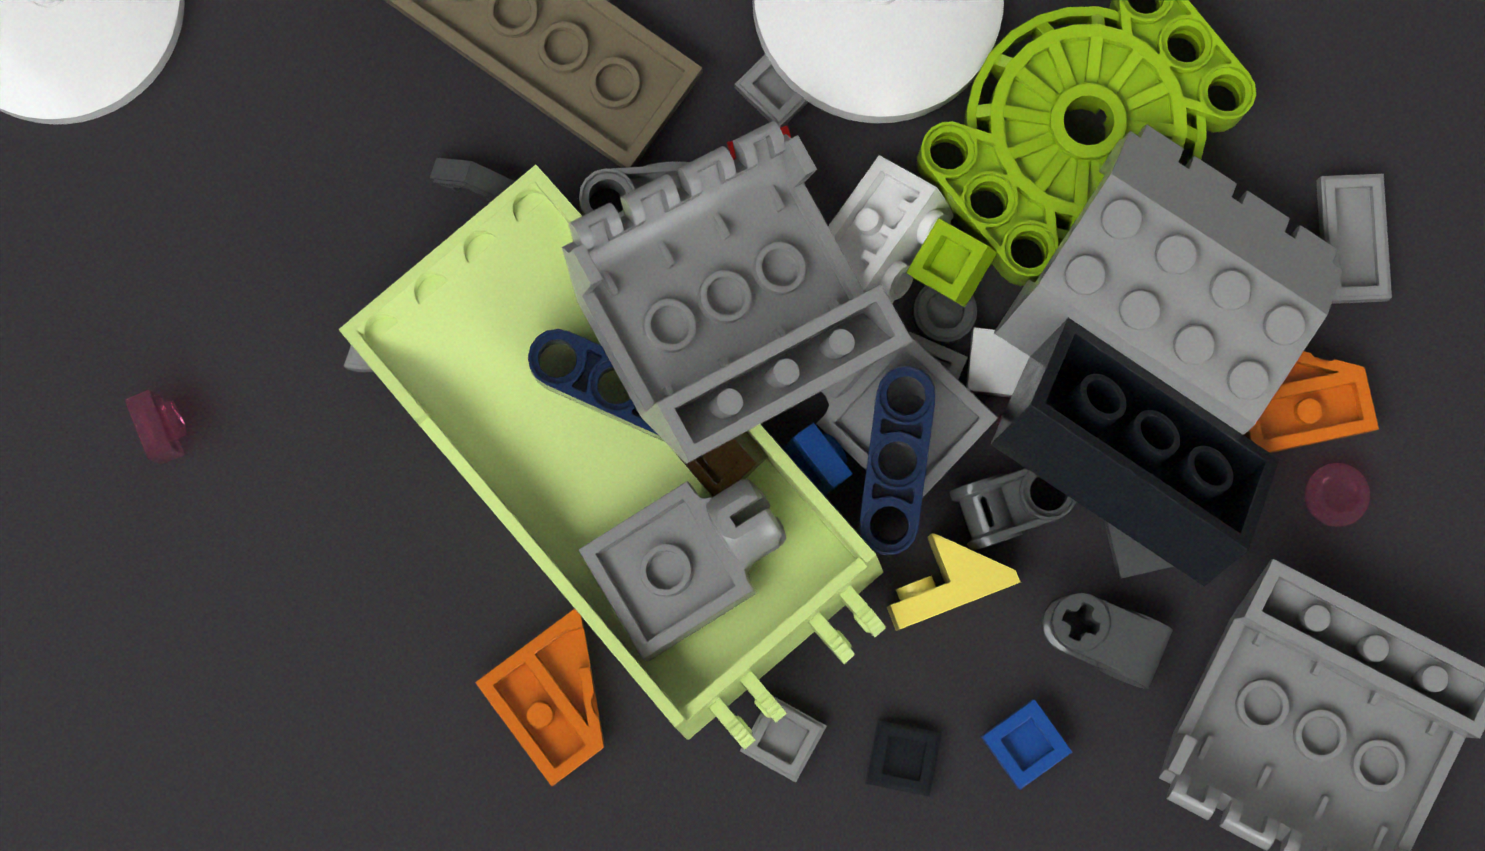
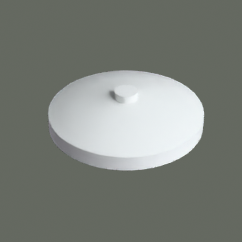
(82, 55)
(878, 55)

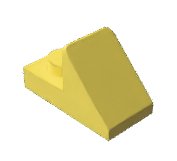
(965, 577)

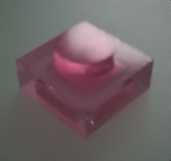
(157, 426)

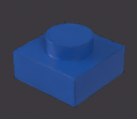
(819, 458)
(1026, 744)

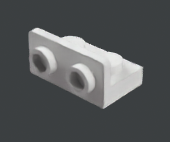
(887, 225)

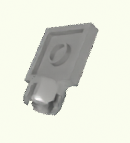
(956, 423)
(683, 561)

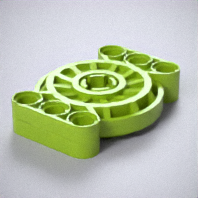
(1100, 62)

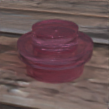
(1337, 494)

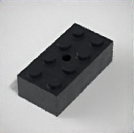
(1136, 452)

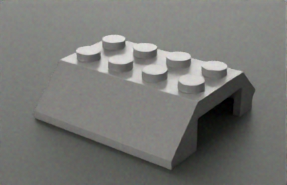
(1184, 280)
(726, 294)
(1321, 722)

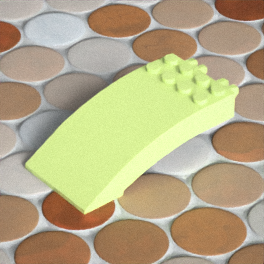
(559, 475)

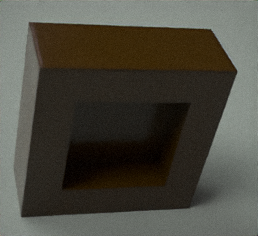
(727, 463)

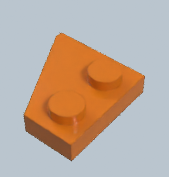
(1316, 405)
(550, 698)

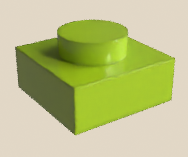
(951, 262)

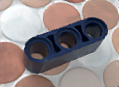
(583, 381)
(888, 490)

